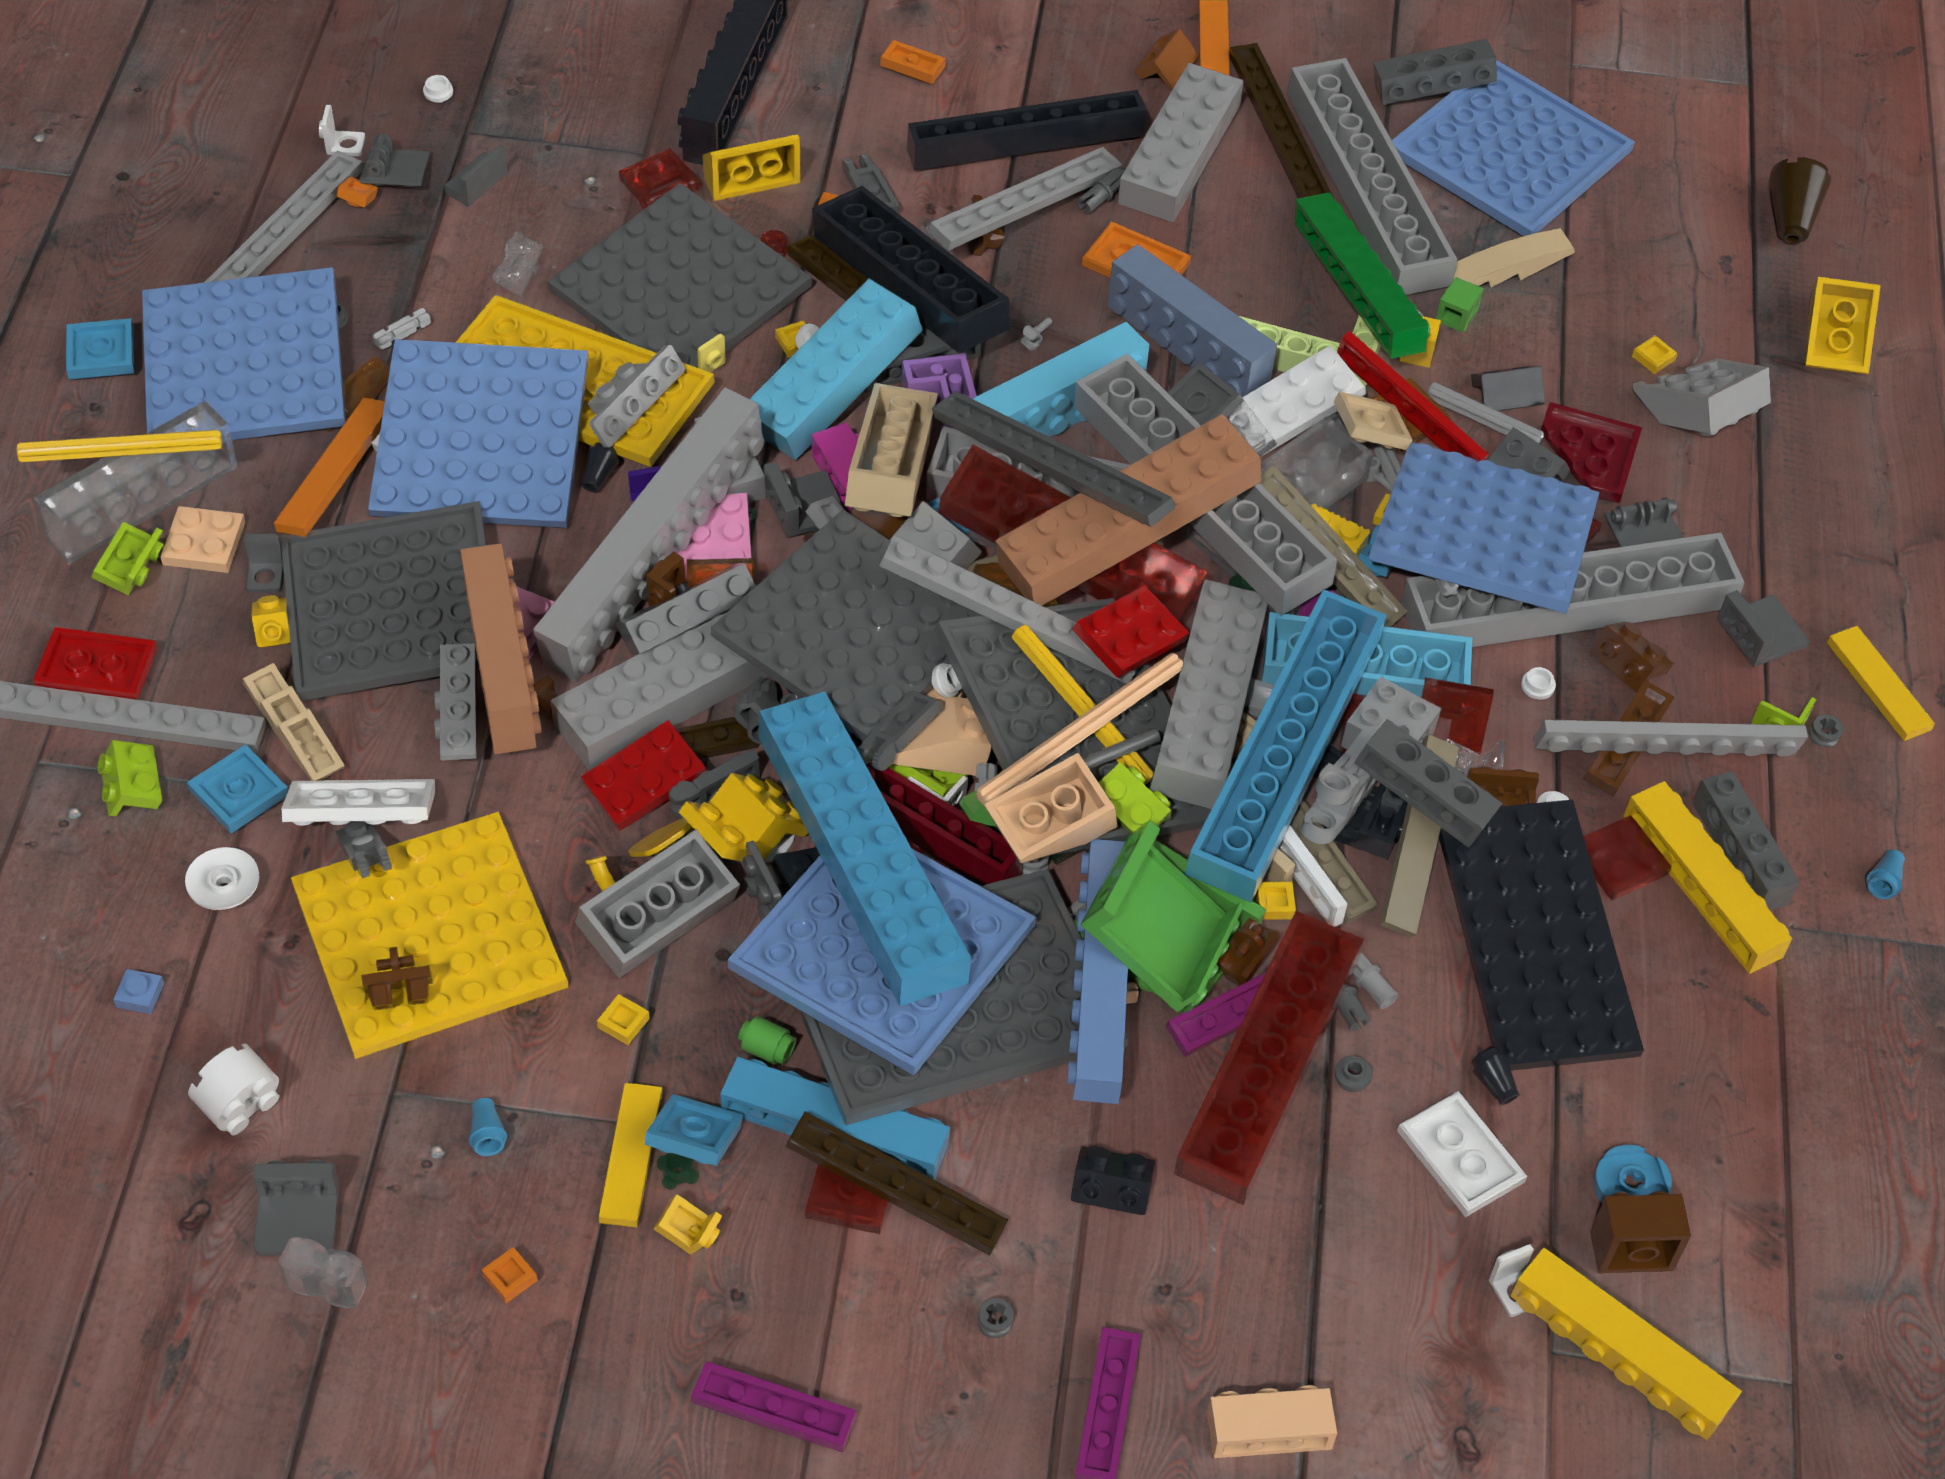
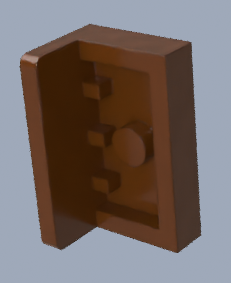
(664, 578)
(1630, 654)
(1507, 786)

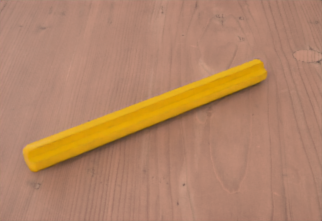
(119, 446)
(1074, 694)

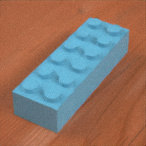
(834, 367)
(1046, 393)
(1400, 655)

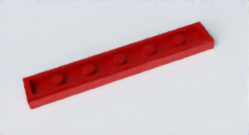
(1407, 399)

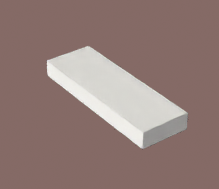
(1313, 879)

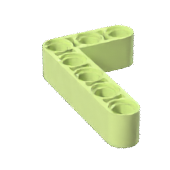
(1296, 347)

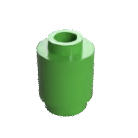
(767, 1040)

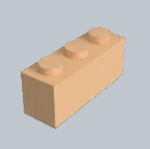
(1271, 1422)

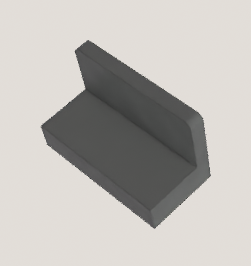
(478, 176)

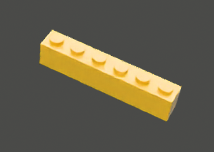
(1710, 878)
(1625, 1344)

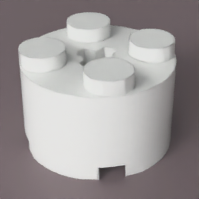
(235, 1088)

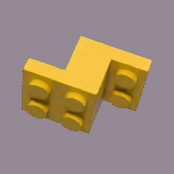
(744, 812)

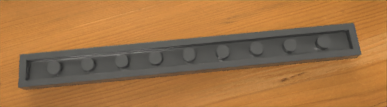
(1054, 459)

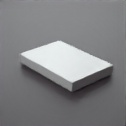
(1462, 1154)

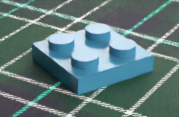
(99, 348)
(238, 788)
(693, 1130)

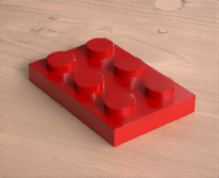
(1131, 631)
(95, 663)
(642, 775)

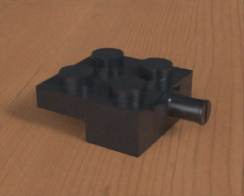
(1376, 823)

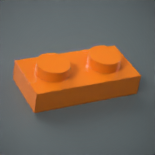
(912, 62)

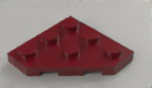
(1593, 447)

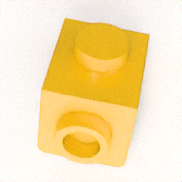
(270, 621)
(687, 1225)

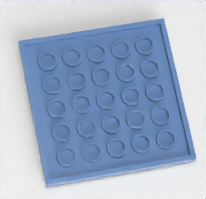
(1512, 149)
(250, 349)
(482, 429)
(1486, 527)
(822, 965)

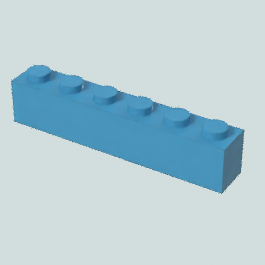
(780, 1098)

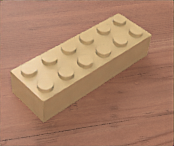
(891, 450)

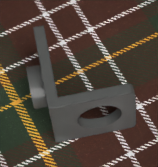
(263, 556)

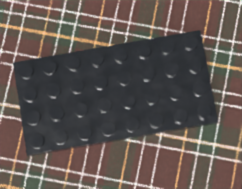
(1540, 939)

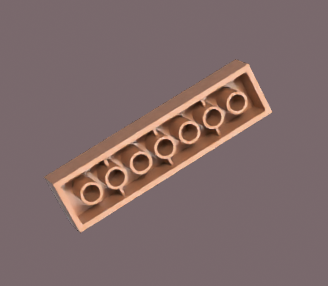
(1089, 537)

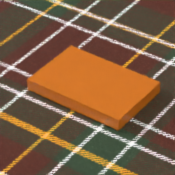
(1118, 240)

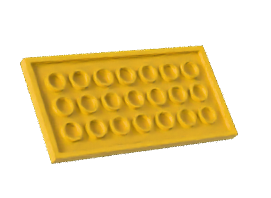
(518, 325)

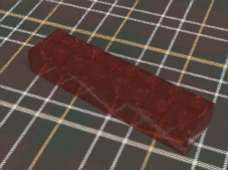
(999, 498)
(1268, 1058)

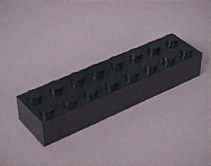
(729, 76)
(911, 265)

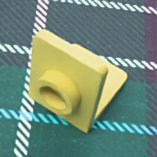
(712, 354)

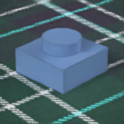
(138, 991)

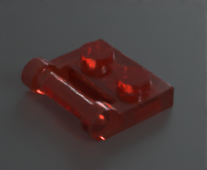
(655, 172)

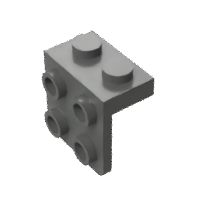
(295, 1203)

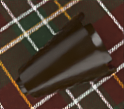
(1798, 196)

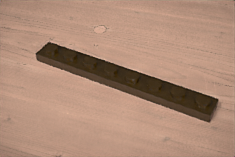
(1278, 121)

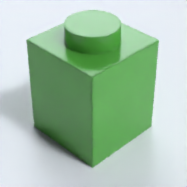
(1459, 304)

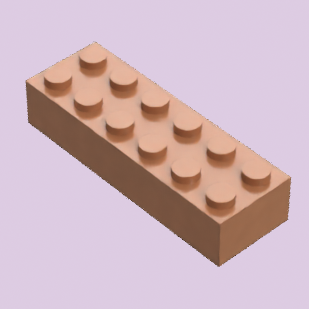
(501, 648)

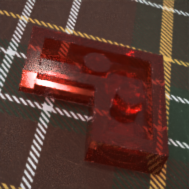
(1465, 706)

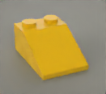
(1841, 325)

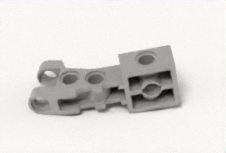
(1345, 784)

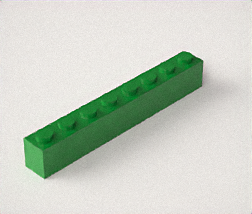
(1361, 276)

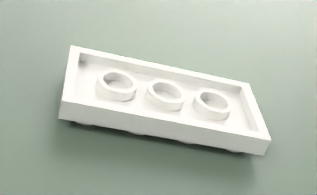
(1303, 395)
(358, 801)

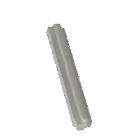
(1480, 412)

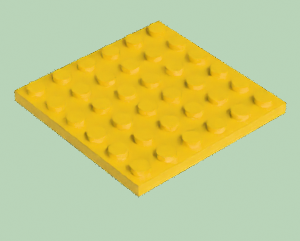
(451, 904)

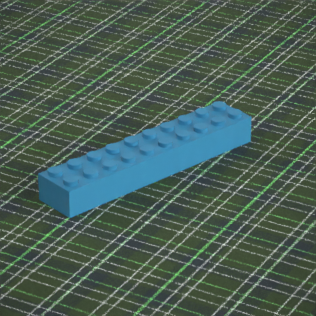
(1285, 746)
(864, 849)

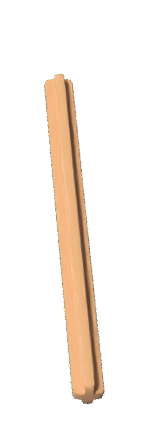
(1080, 728)

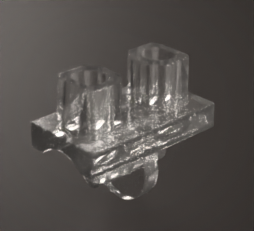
(518, 263)

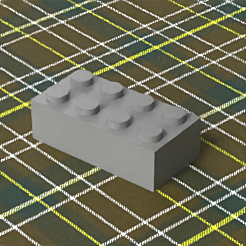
(657, 903)

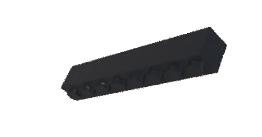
(1025, 129)

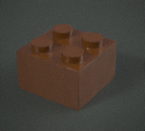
(1640, 1232)

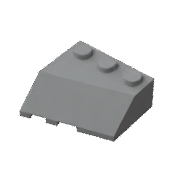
(1707, 395)

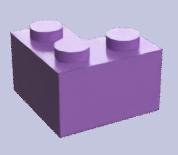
(939, 375)

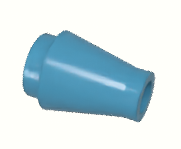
(1886, 877)
(486, 1129)

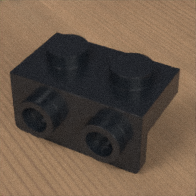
(1112, 1180)

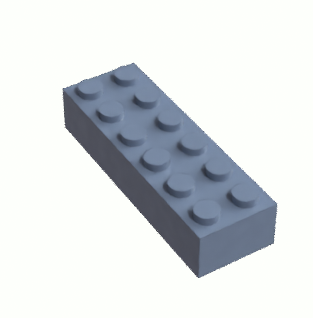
(1189, 321)

